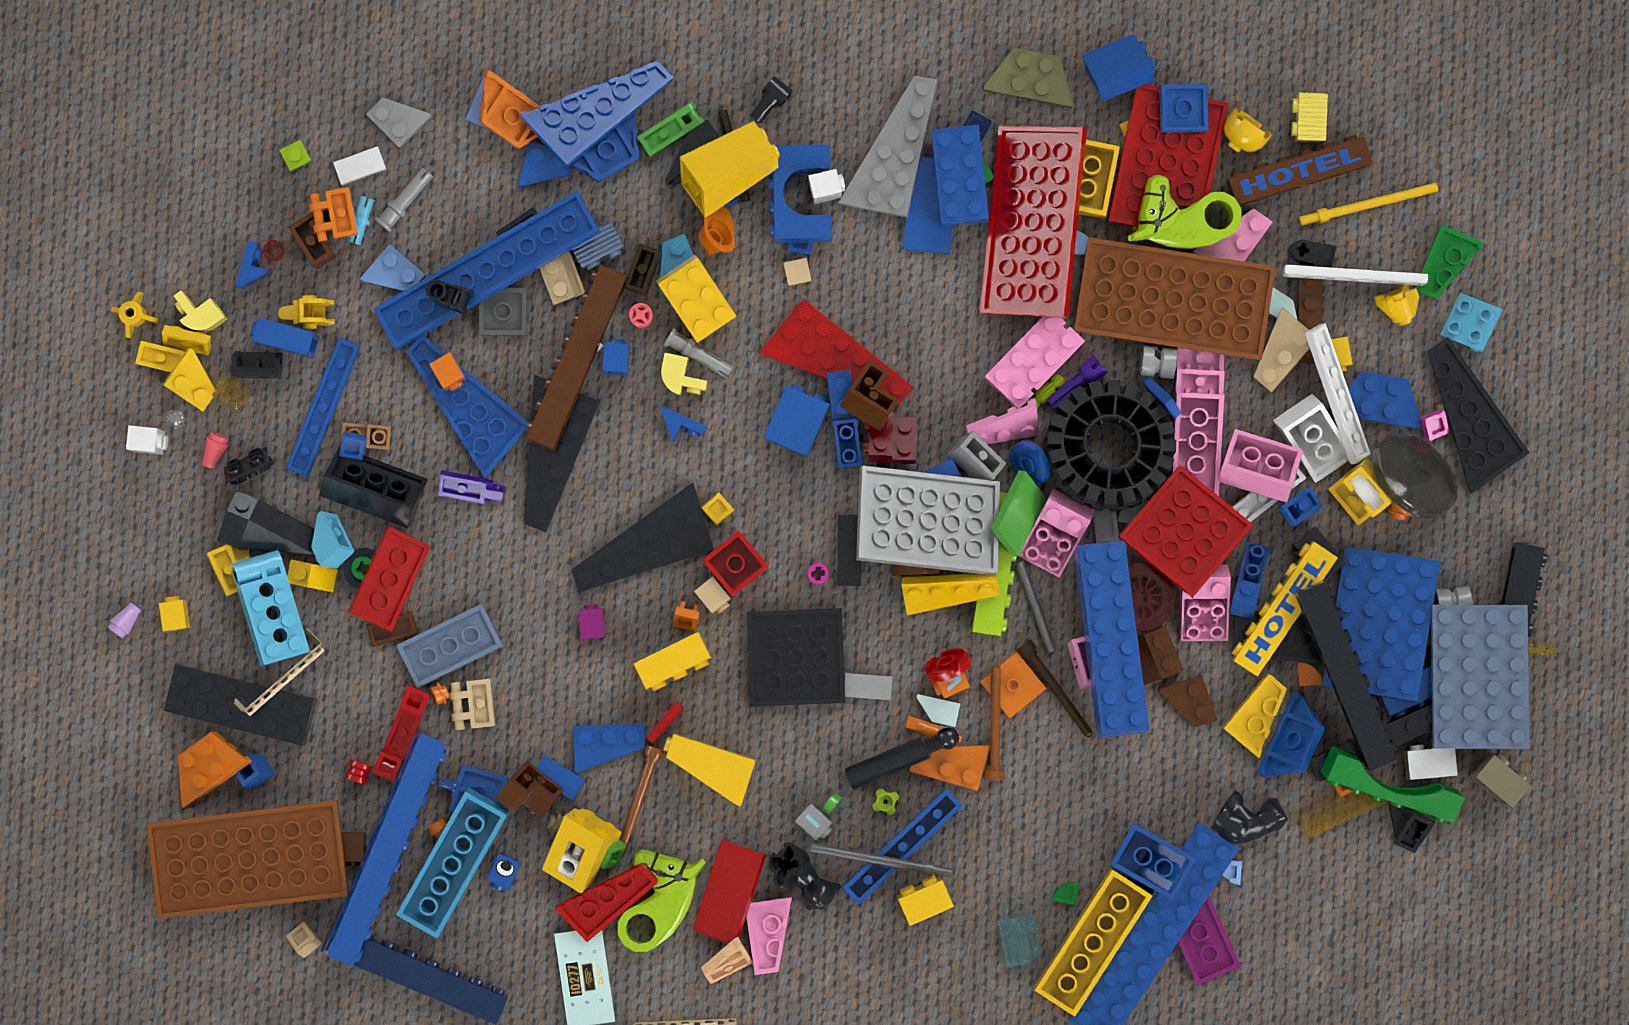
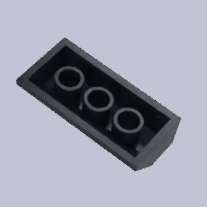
(373, 488)

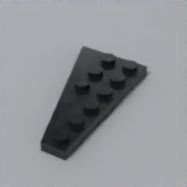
(1478, 427)
(551, 470)
(661, 538)

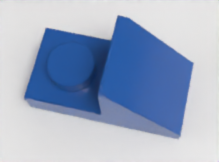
(248, 272)
(675, 421)
(1300, 506)

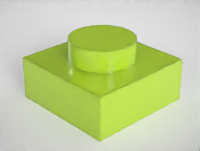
(295, 155)

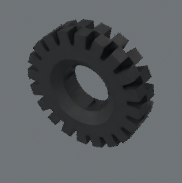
(1094, 481)

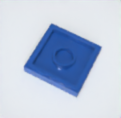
(1183, 108)

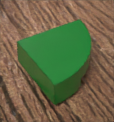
(1066, 893)

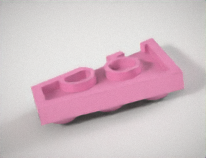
(1241, 242)

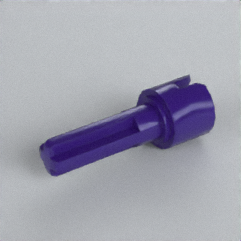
(1089, 372)

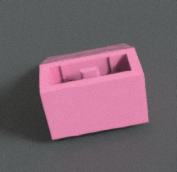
(1056, 533)
(1207, 613)

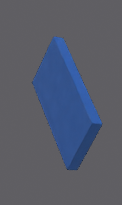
(923, 223)

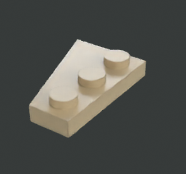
(1283, 350)

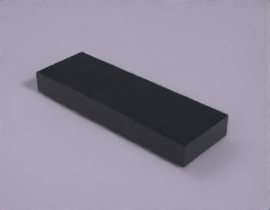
(848, 567)

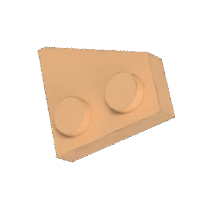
(727, 961)

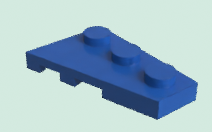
(605, 742)

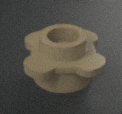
(554, 822)

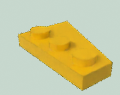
(1255, 715)

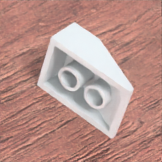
(1313, 431)

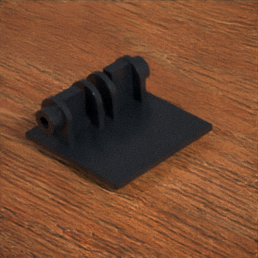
(236, 469)

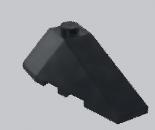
(259, 526)

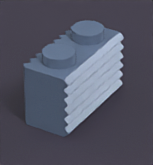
(599, 247)

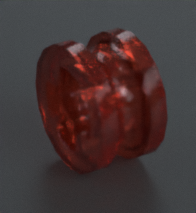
(281, 251)

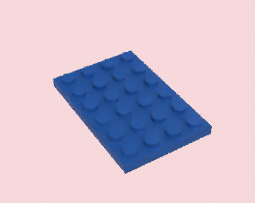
(1388, 616)

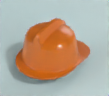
(717, 232)

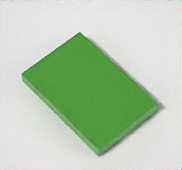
(1018, 513)

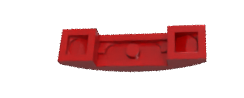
(401, 733)

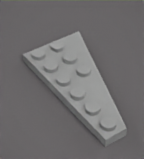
(892, 164)

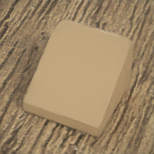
(303, 939)

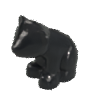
(1240, 825)
(794, 867)

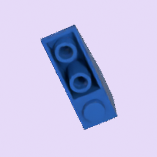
(1250, 580)

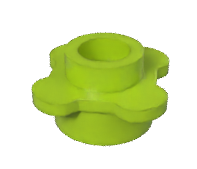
(881, 796)

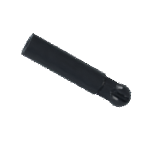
(900, 757)

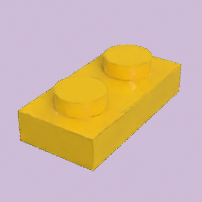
(182, 339)
(158, 356)

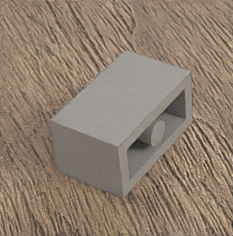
(976, 457)

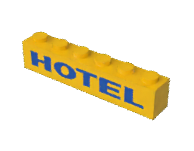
(1283, 609)

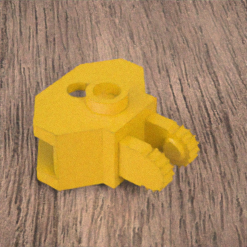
(307, 312)

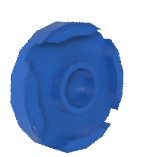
(1030, 458)

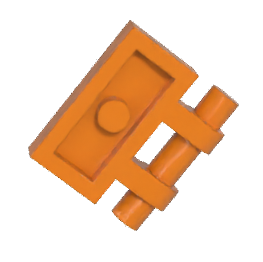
(340, 211)

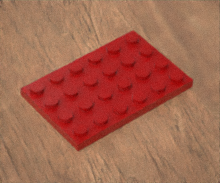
(1181, 157)

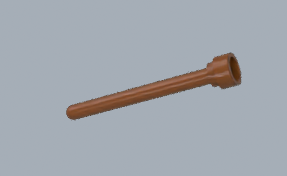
(652, 756)
(995, 770)

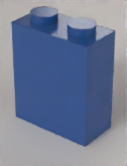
(1119, 67)
(284, 338)
(797, 420)

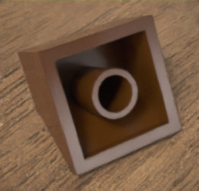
(1158, 655)

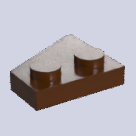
(1190, 700)

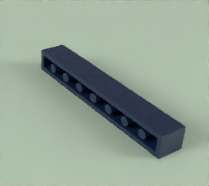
(430, 980)

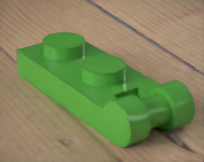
(670, 130)

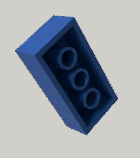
(960, 175)

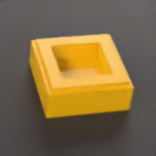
(717, 508)

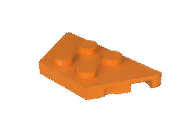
(502, 109)
(207, 766)

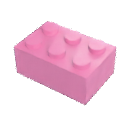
(1260, 465)

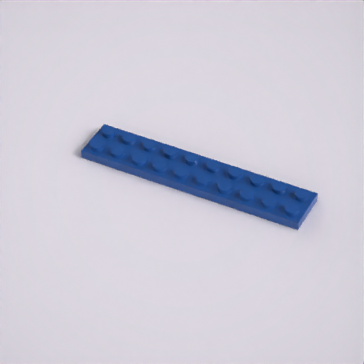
(490, 268)
(1156, 933)

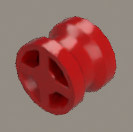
(358, 771)

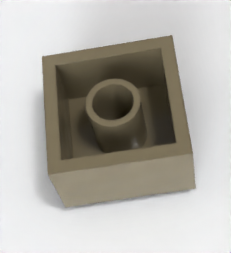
(1499, 780)

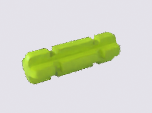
(1047, 389)

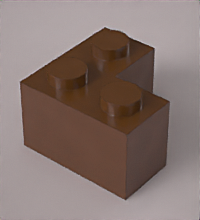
(317, 252)
(867, 399)
(531, 789)

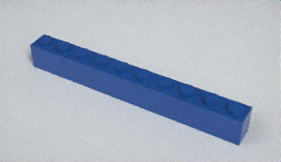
(384, 849)

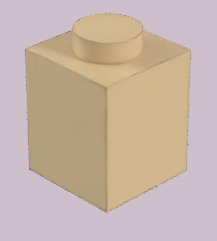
(713, 596)

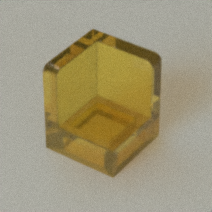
(231, 392)

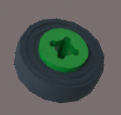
(353, 562)

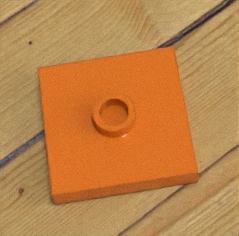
(1018, 685)

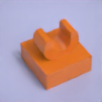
(686, 618)

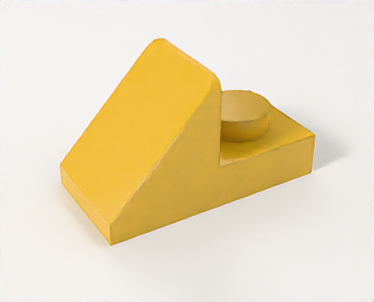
(312, 576)

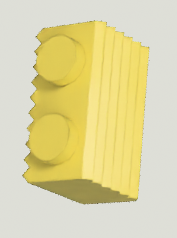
(1310, 117)

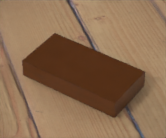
(404, 628)

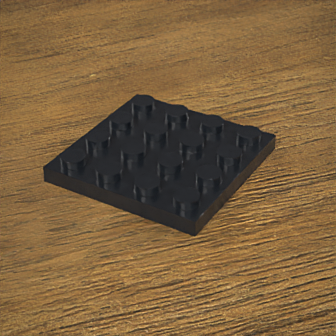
(796, 657)

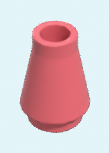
(214, 449)

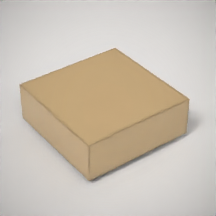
(797, 272)

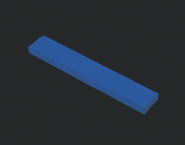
(323, 407)

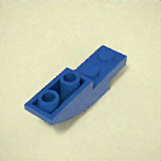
(843, 421)

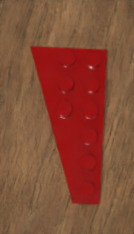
(820, 346)

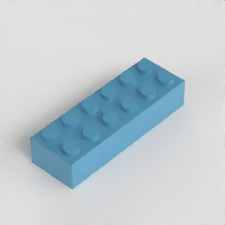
(453, 862)

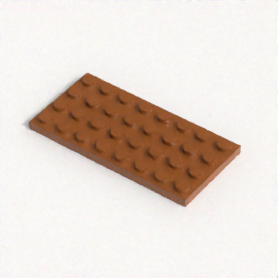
(1174, 299)
(247, 859)

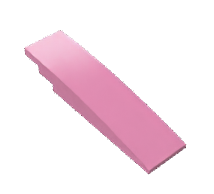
(1200, 425)

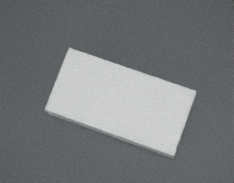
(359, 165)

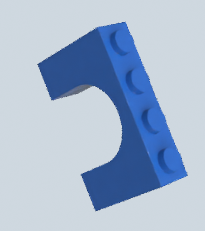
(789, 225)

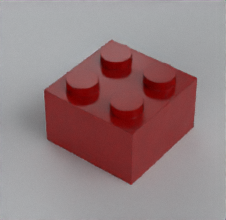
(735, 563)

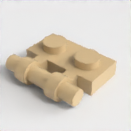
(480, 704)

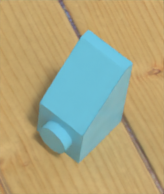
(330, 541)

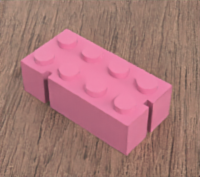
(1033, 360)

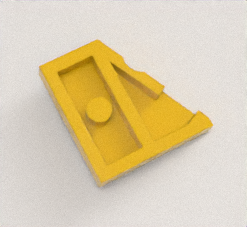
(191, 381)

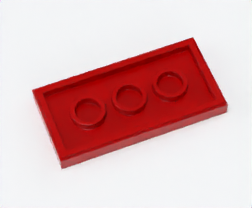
(389, 579)
(729, 892)

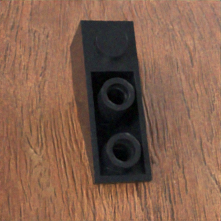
(696, 138)

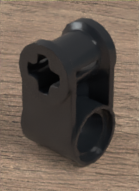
(1316, 253)
(453, 297)

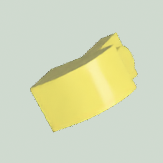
(202, 318)
(674, 377)

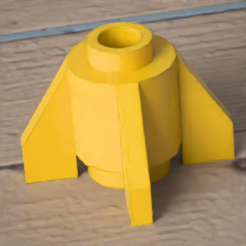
(1399, 304)
(139, 314)

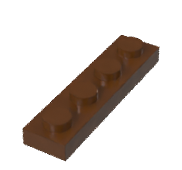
(1309, 307)

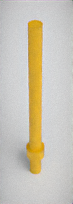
(1324, 215)

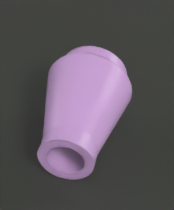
(124, 620)

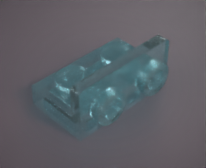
(1020, 940)

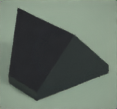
(1409, 827)

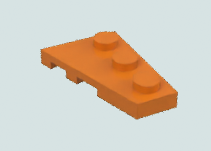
(957, 766)

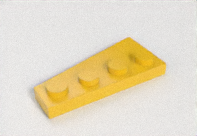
(942, 591)

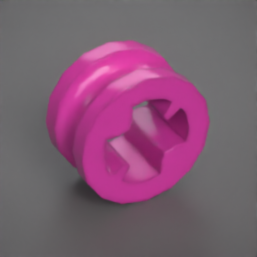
(823, 578)

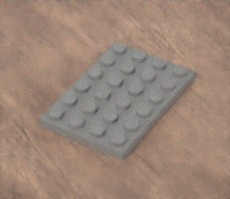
(927, 520)

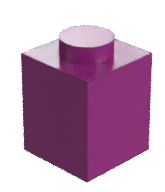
(592, 622)

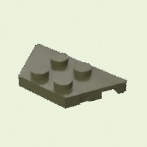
(1031, 77)

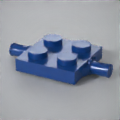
(482, 781)

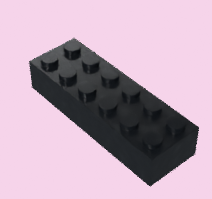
(212, 700)

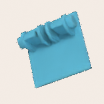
(1471, 322)

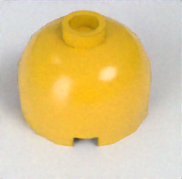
(1245, 132)

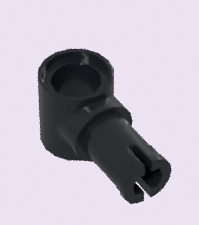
(773, 96)

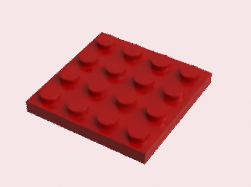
(1186, 531)

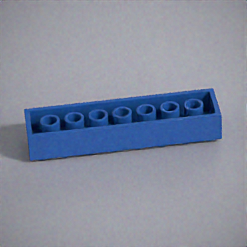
(1111, 639)

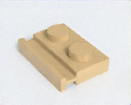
(562, 279)

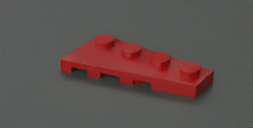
(606, 901)

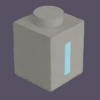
(814, 822)

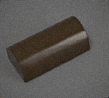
(642, 270)

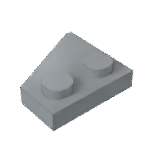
(398, 120)

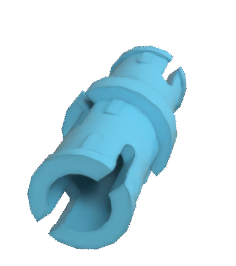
(362, 216)

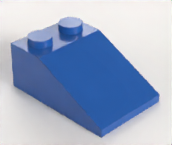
(1153, 861)

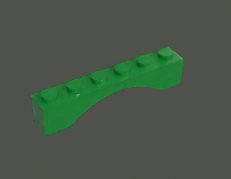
(1434, 799)

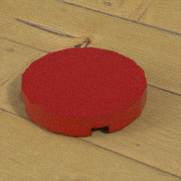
(948, 665)

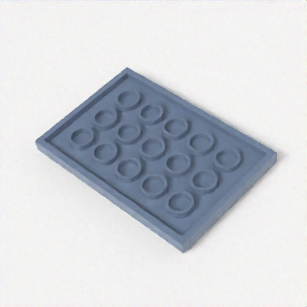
(1480, 677)

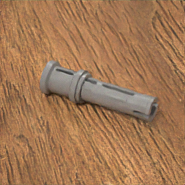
(397, 208)
(688, 348)

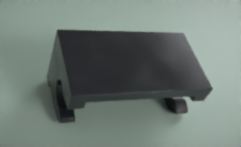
(257, 365)

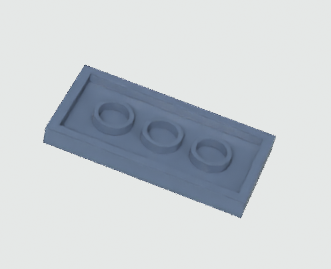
(449, 645)

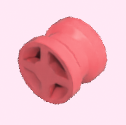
(638, 312)

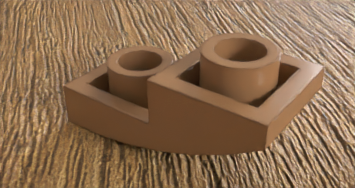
(377, 436)

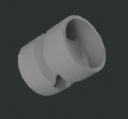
(1158, 362)
(1459, 596)

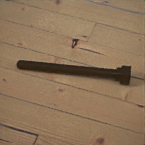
(1029, 652)

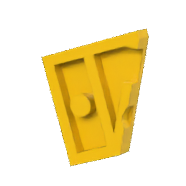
(221, 562)

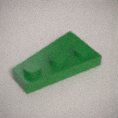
(1446, 259)

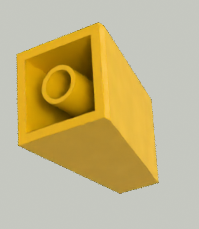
(727, 167)
(716, 767)

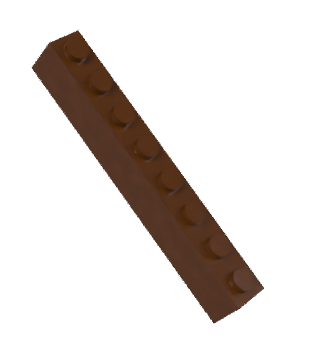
(576, 359)

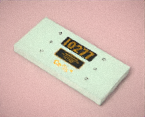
(584, 979)

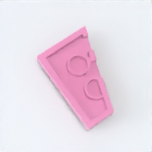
(1010, 426)
(767, 930)

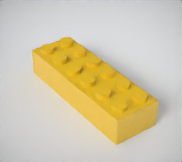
(1092, 942)

